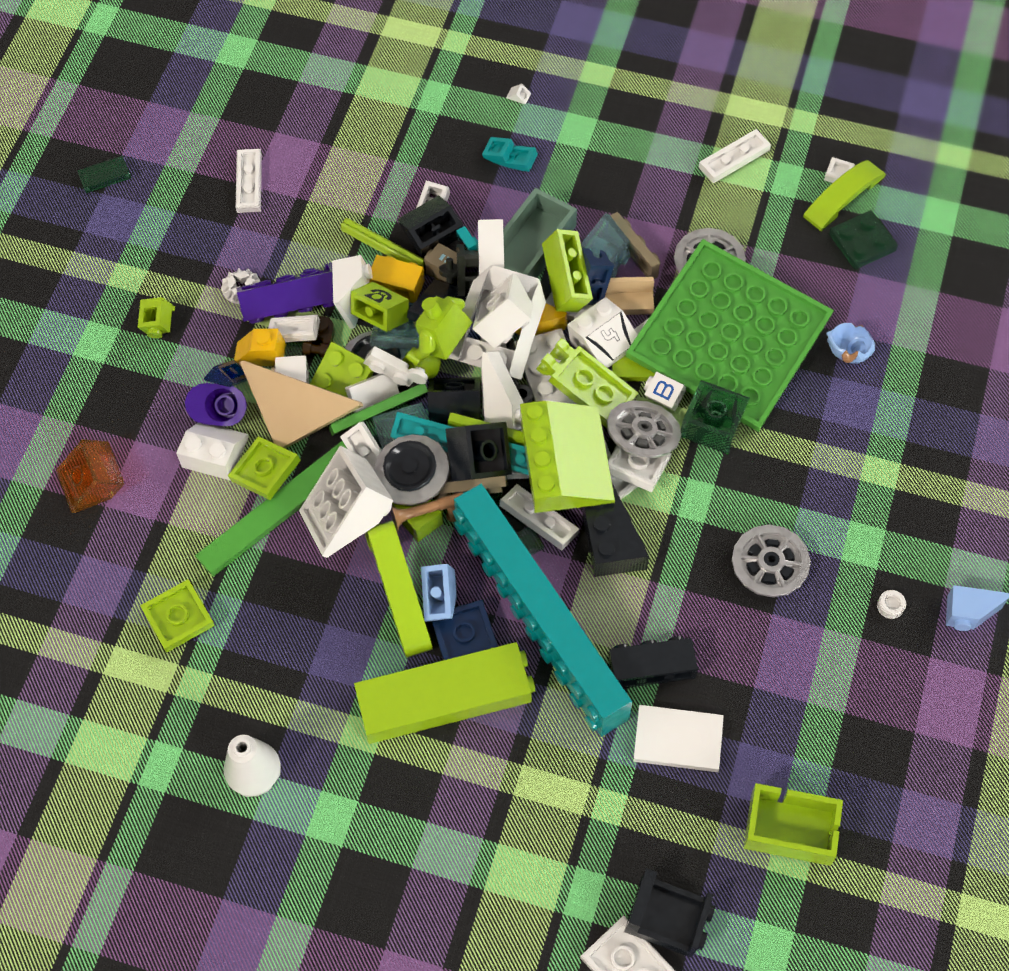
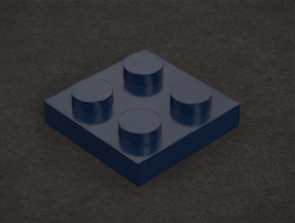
(466, 632)

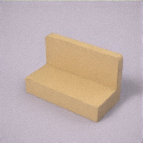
(632, 294)

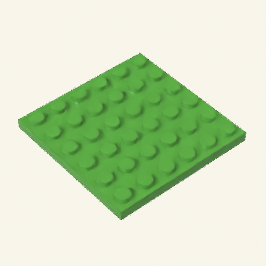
(731, 330)

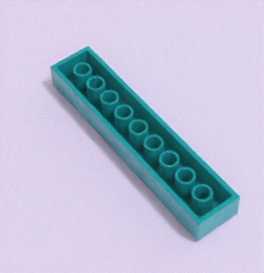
(542, 611)

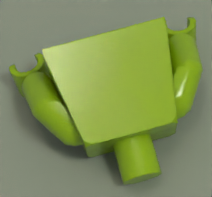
(439, 328)

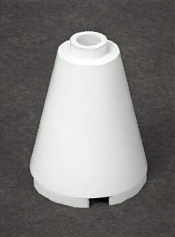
(251, 766)

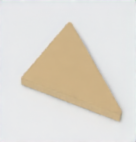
(293, 406)

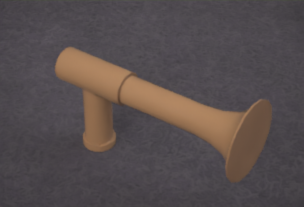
(401, 515)

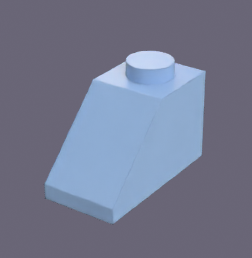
(438, 592)
(972, 606)

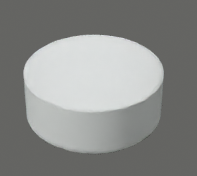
(891, 604)

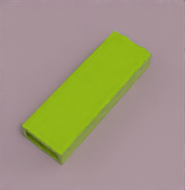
(444, 692)

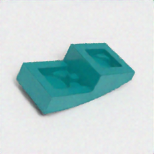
(506, 154)
(465, 238)

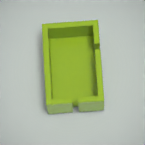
(795, 827)

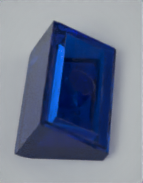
(226, 374)

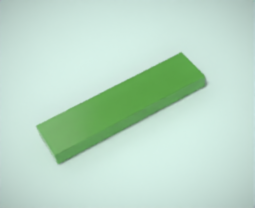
(378, 408)

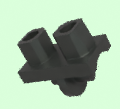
(465, 259)

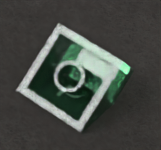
(714, 417)

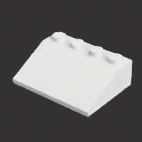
(344, 502)

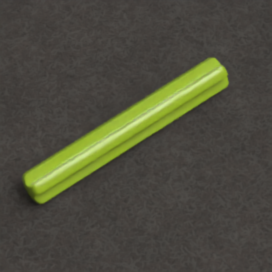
(379, 242)

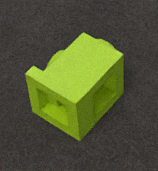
(155, 316)

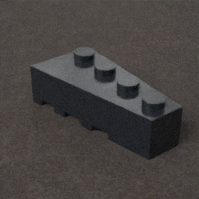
(613, 539)

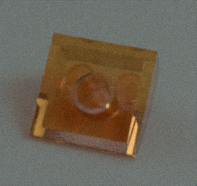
(89, 475)

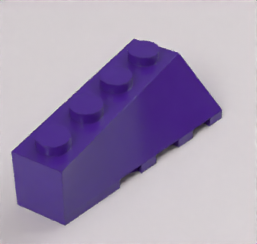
(287, 294)

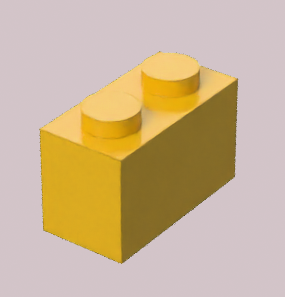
(398, 276)

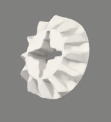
(229, 283)

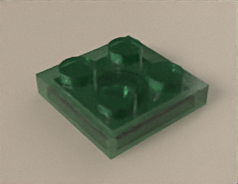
(863, 239)

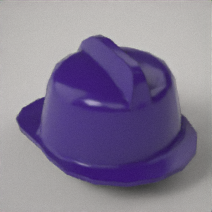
(215, 404)

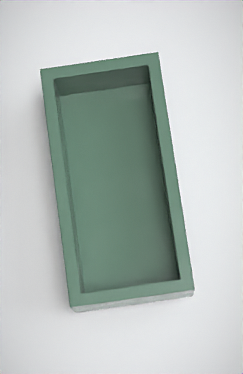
(531, 227)

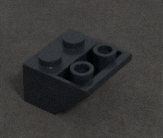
(430, 225)

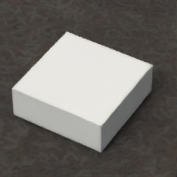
(836, 169)

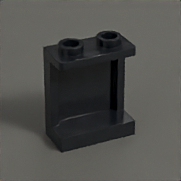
(669, 915)

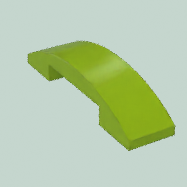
(842, 192)

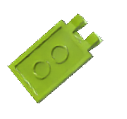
(585, 379)

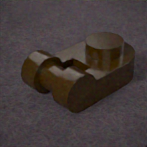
(324, 336)

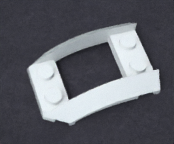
(470, 349)

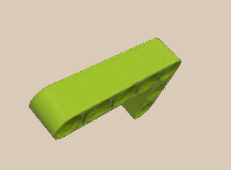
(399, 588)

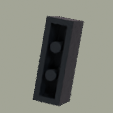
(653, 662)

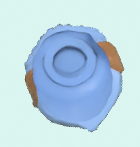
(851, 343)

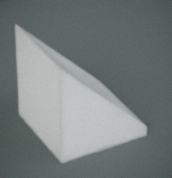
(519, 94)

